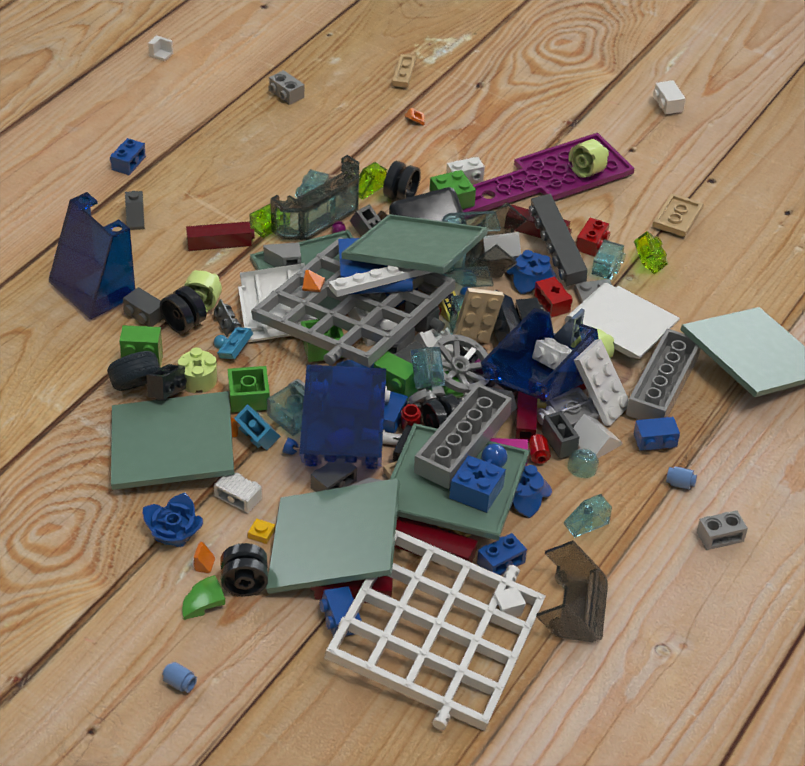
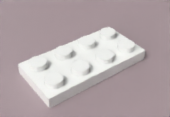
(602, 382)

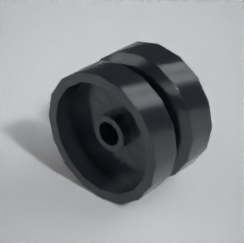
(401, 181)
(183, 309)
(437, 411)
(244, 569)

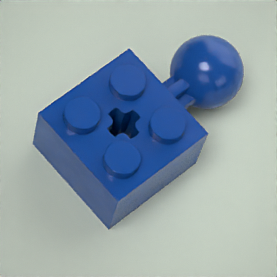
(480, 481)

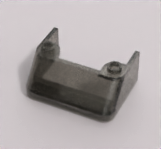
(496, 258)
(584, 598)

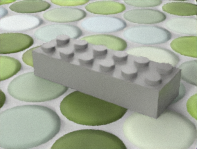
(663, 377)
(462, 434)

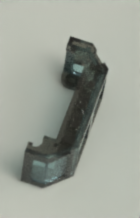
(318, 208)

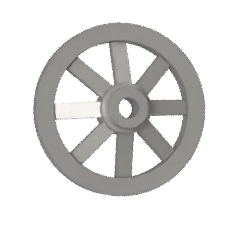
(459, 365)

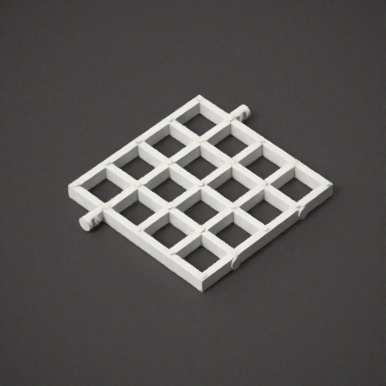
(437, 626)

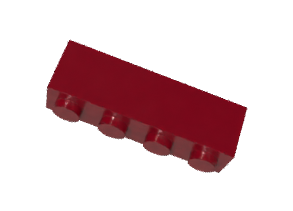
(445, 540)

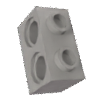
(286, 87)
(722, 530)

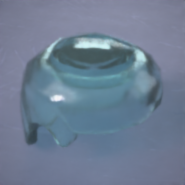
(583, 463)

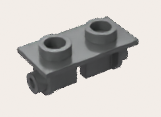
(226, 317)

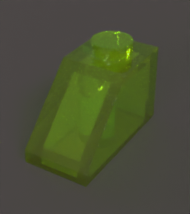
(371, 179)

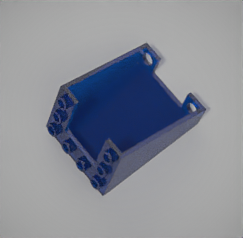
(92, 261)
(514, 367)
(343, 415)

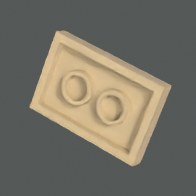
(677, 215)
(478, 314)

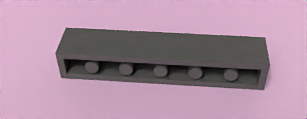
(558, 240)

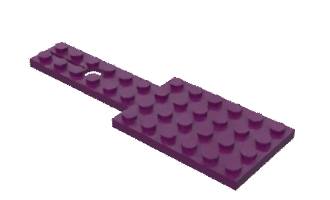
(548, 173)

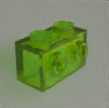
(261, 220)
(651, 252)

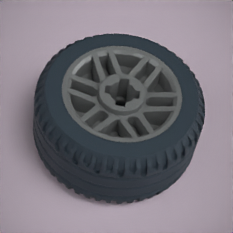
(132, 370)

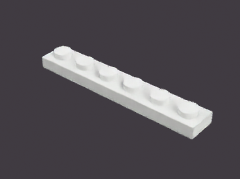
(372, 279)

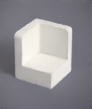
(160, 48)
(426, 339)
(510, 601)

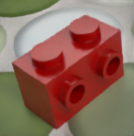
(592, 236)

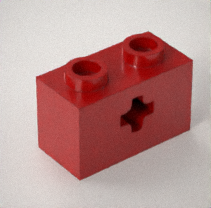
(553, 296)

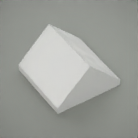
(595, 436)

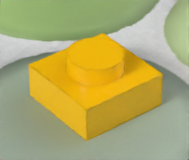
(261, 531)

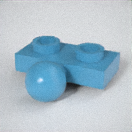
(230, 347)

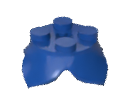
(530, 269)
(530, 491)
(174, 522)

